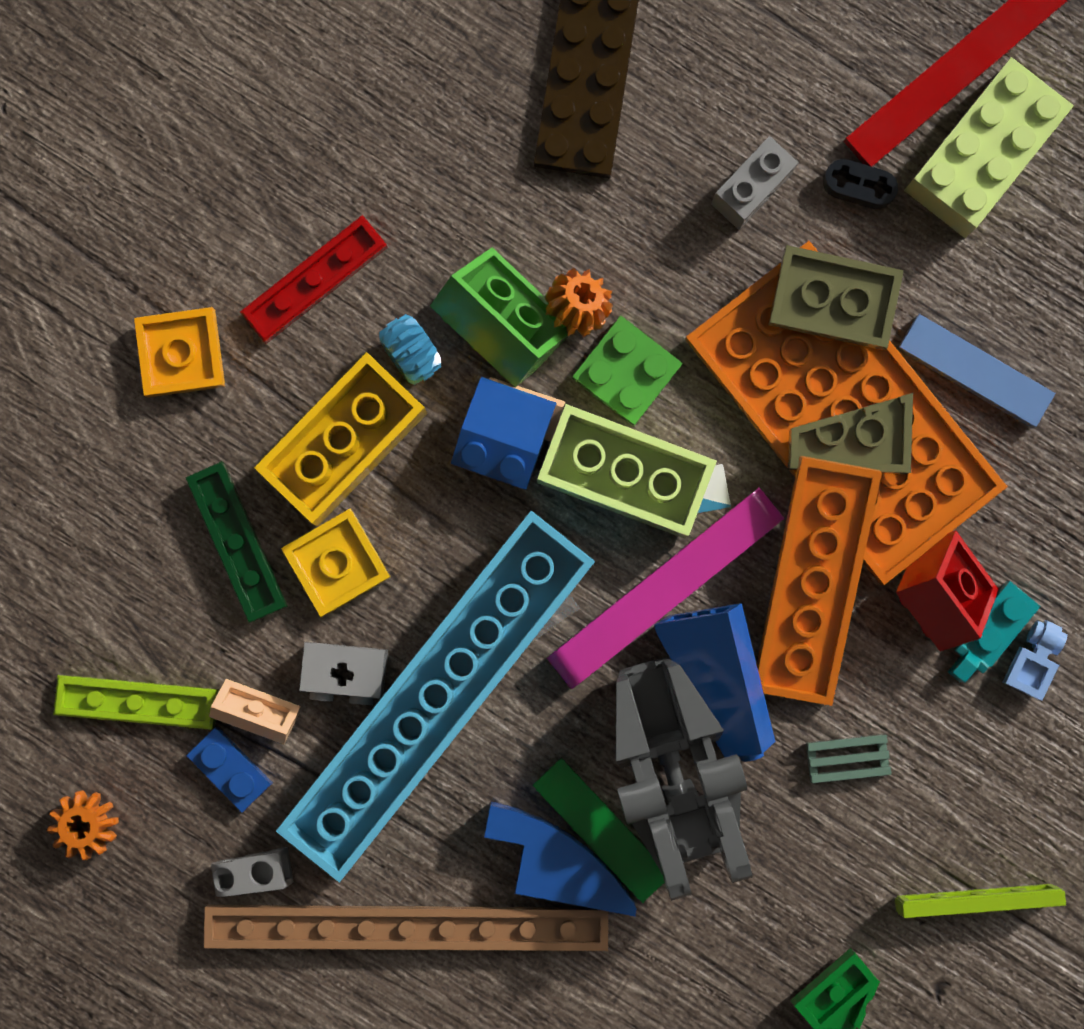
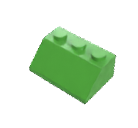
(500, 316)

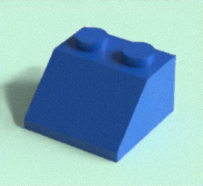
(503, 433)

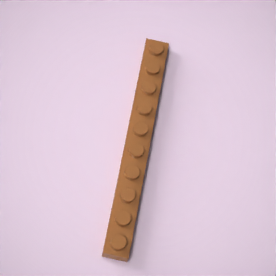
(405, 928)

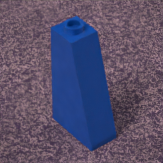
(721, 664)

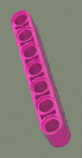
(665, 588)

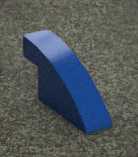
(556, 863)

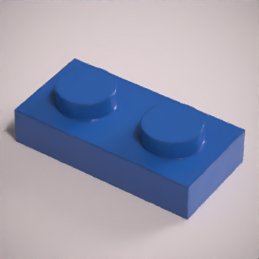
(229, 769)

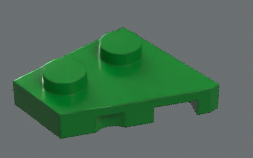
(838, 994)

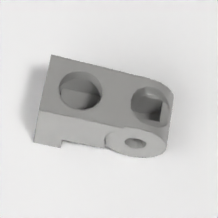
(252, 873)

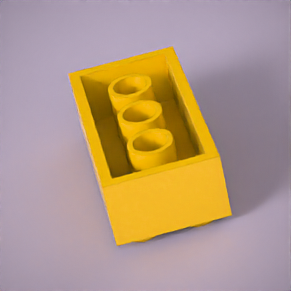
(341, 439)

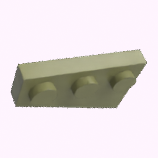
(866, 437)

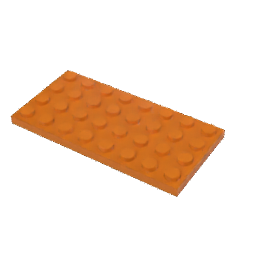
(801, 378)

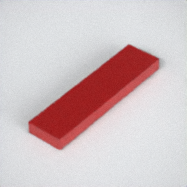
(314, 279)

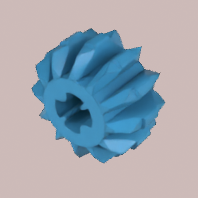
(410, 349)

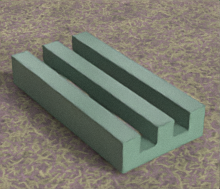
(881, 755)

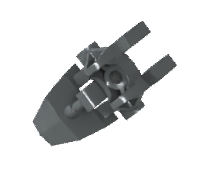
(655, 719)

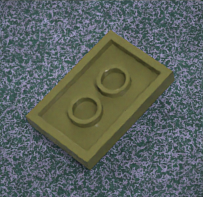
(835, 297)

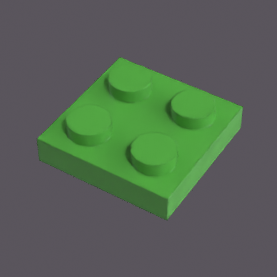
(627, 371)

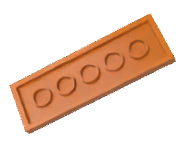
(817, 579)

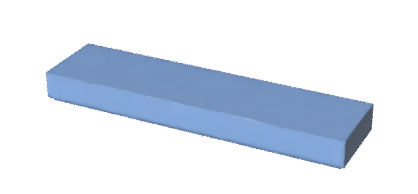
(976, 371)

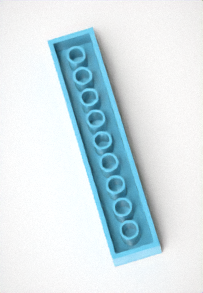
(435, 696)

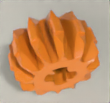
(578, 302)
(77, 838)

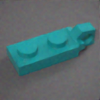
(1007, 618)

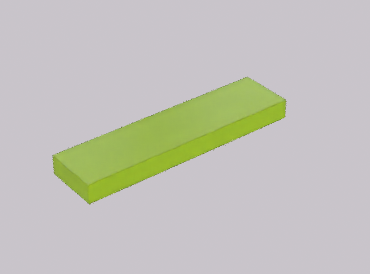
(134, 702)
(979, 900)

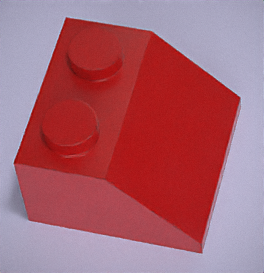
(948, 593)

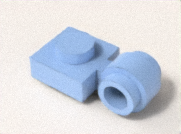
(1031, 670)

